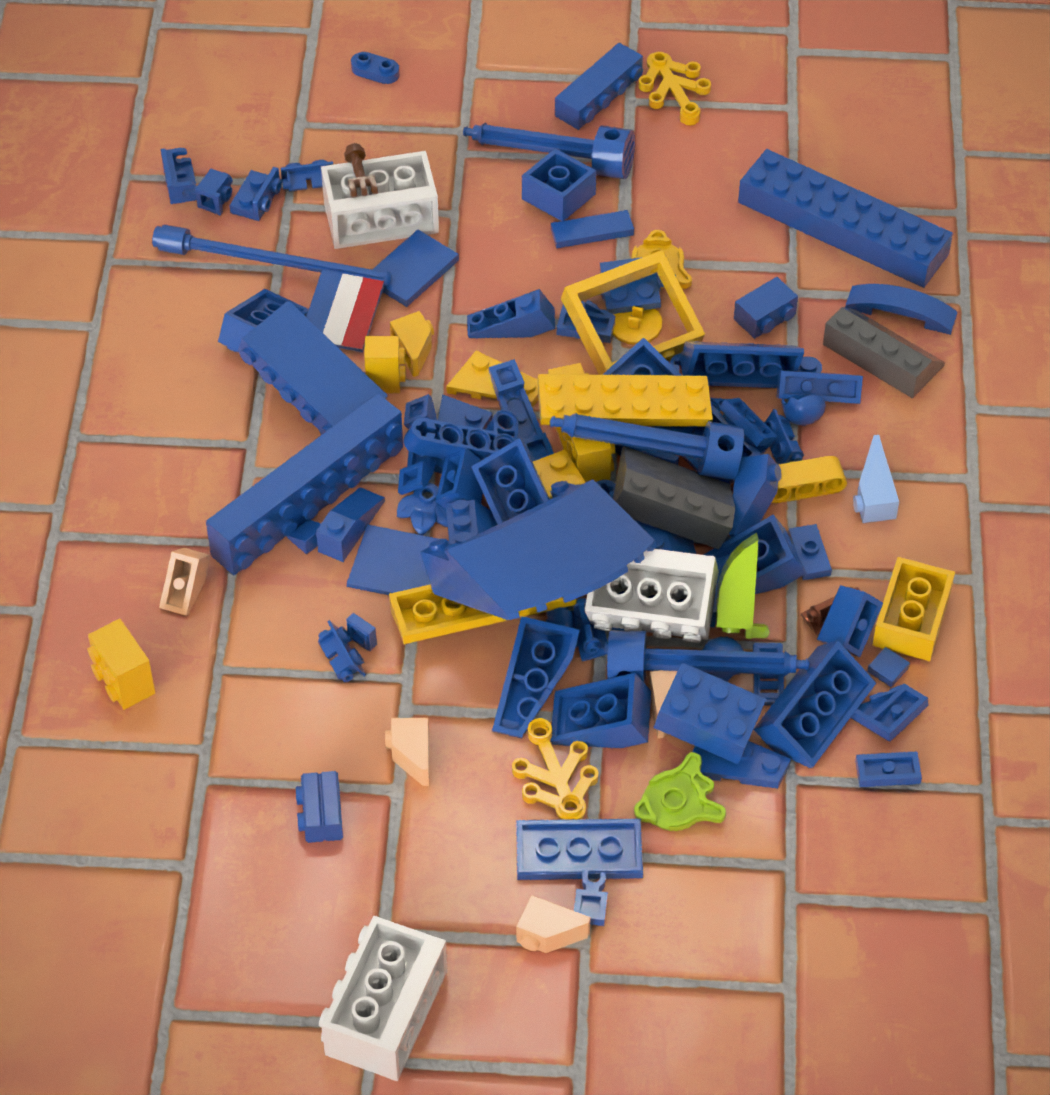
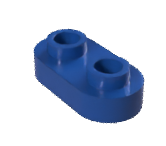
(375, 67)

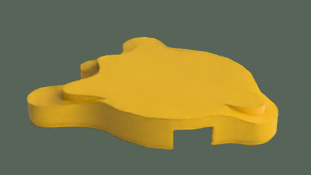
(659, 241)

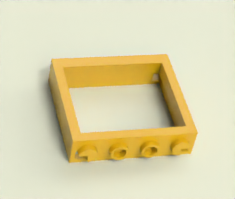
(620, 276)

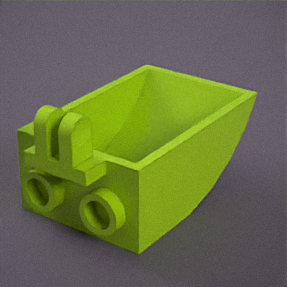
(737, 592)

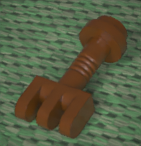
(355, 154)

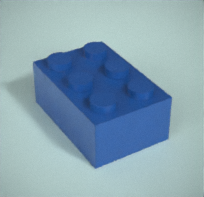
(709, 713)

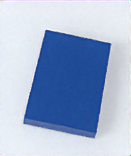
(416, 266)

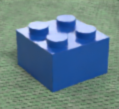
(558, 184)

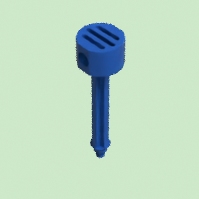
(610, 150)
(717, 449)
(630, 654)

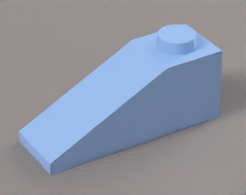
(876, 490)

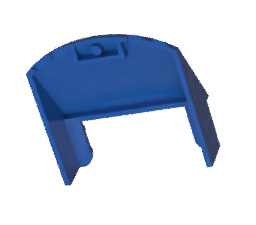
(540, 555)

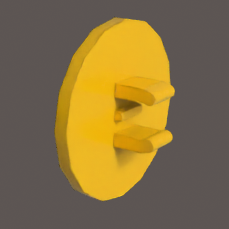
(638, 324)

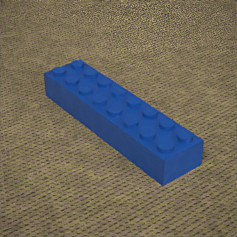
(845, 217)
(305, 484)

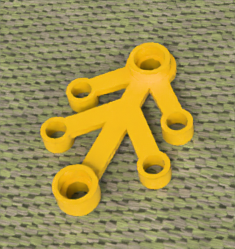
(662, 64)
(556, 775)

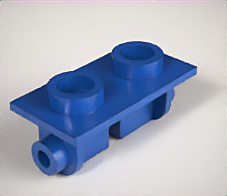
(295, 175)
(783, 447)
(591, 641)
(348, 659)

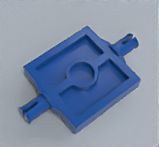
(639, 293)

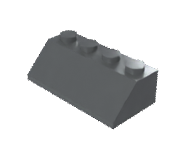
(880, 351)

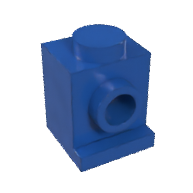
(214, 191)

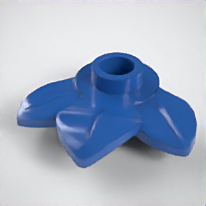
(423, 511)

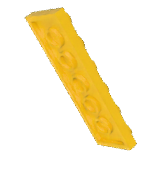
(626, 398)

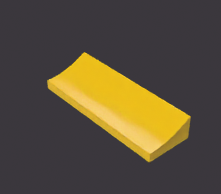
(425, 615)

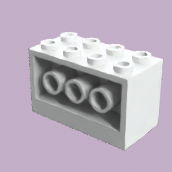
(403, 201)
(670, 578)
(383, 997)

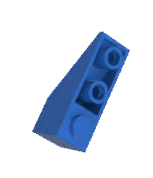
(514, 318)

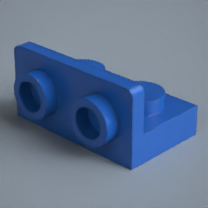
(256, 194)
(755, 430)

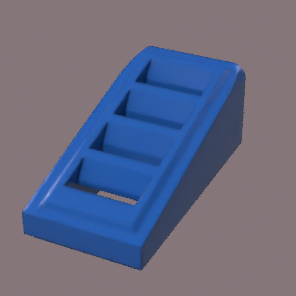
(768, 685)

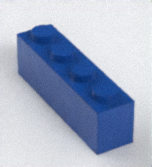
(598, 86)

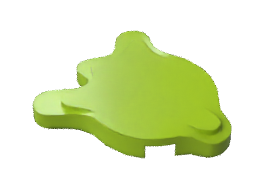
(678, 798)

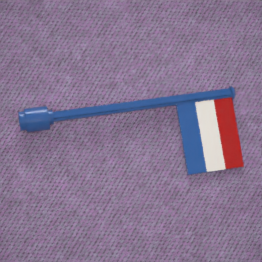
(343, 296)

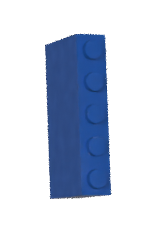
(307, 368)

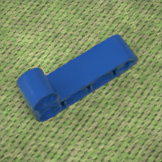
(428, 436)

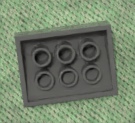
(674, 498)

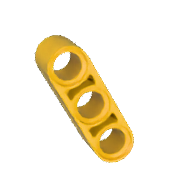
(810, 479)

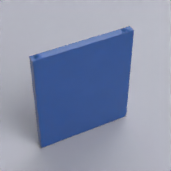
(389, 561)

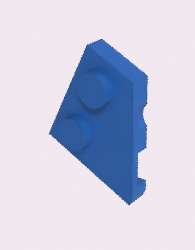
(601, 320)
(891, 711)

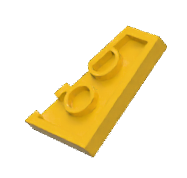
(476, 380)

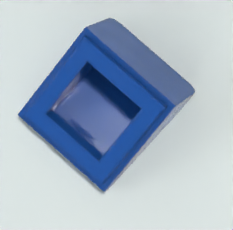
(305, 536)

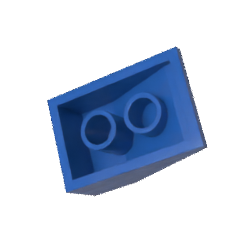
(250, 314)
(776, 558)
(603, 713)

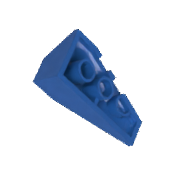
(535, 667)

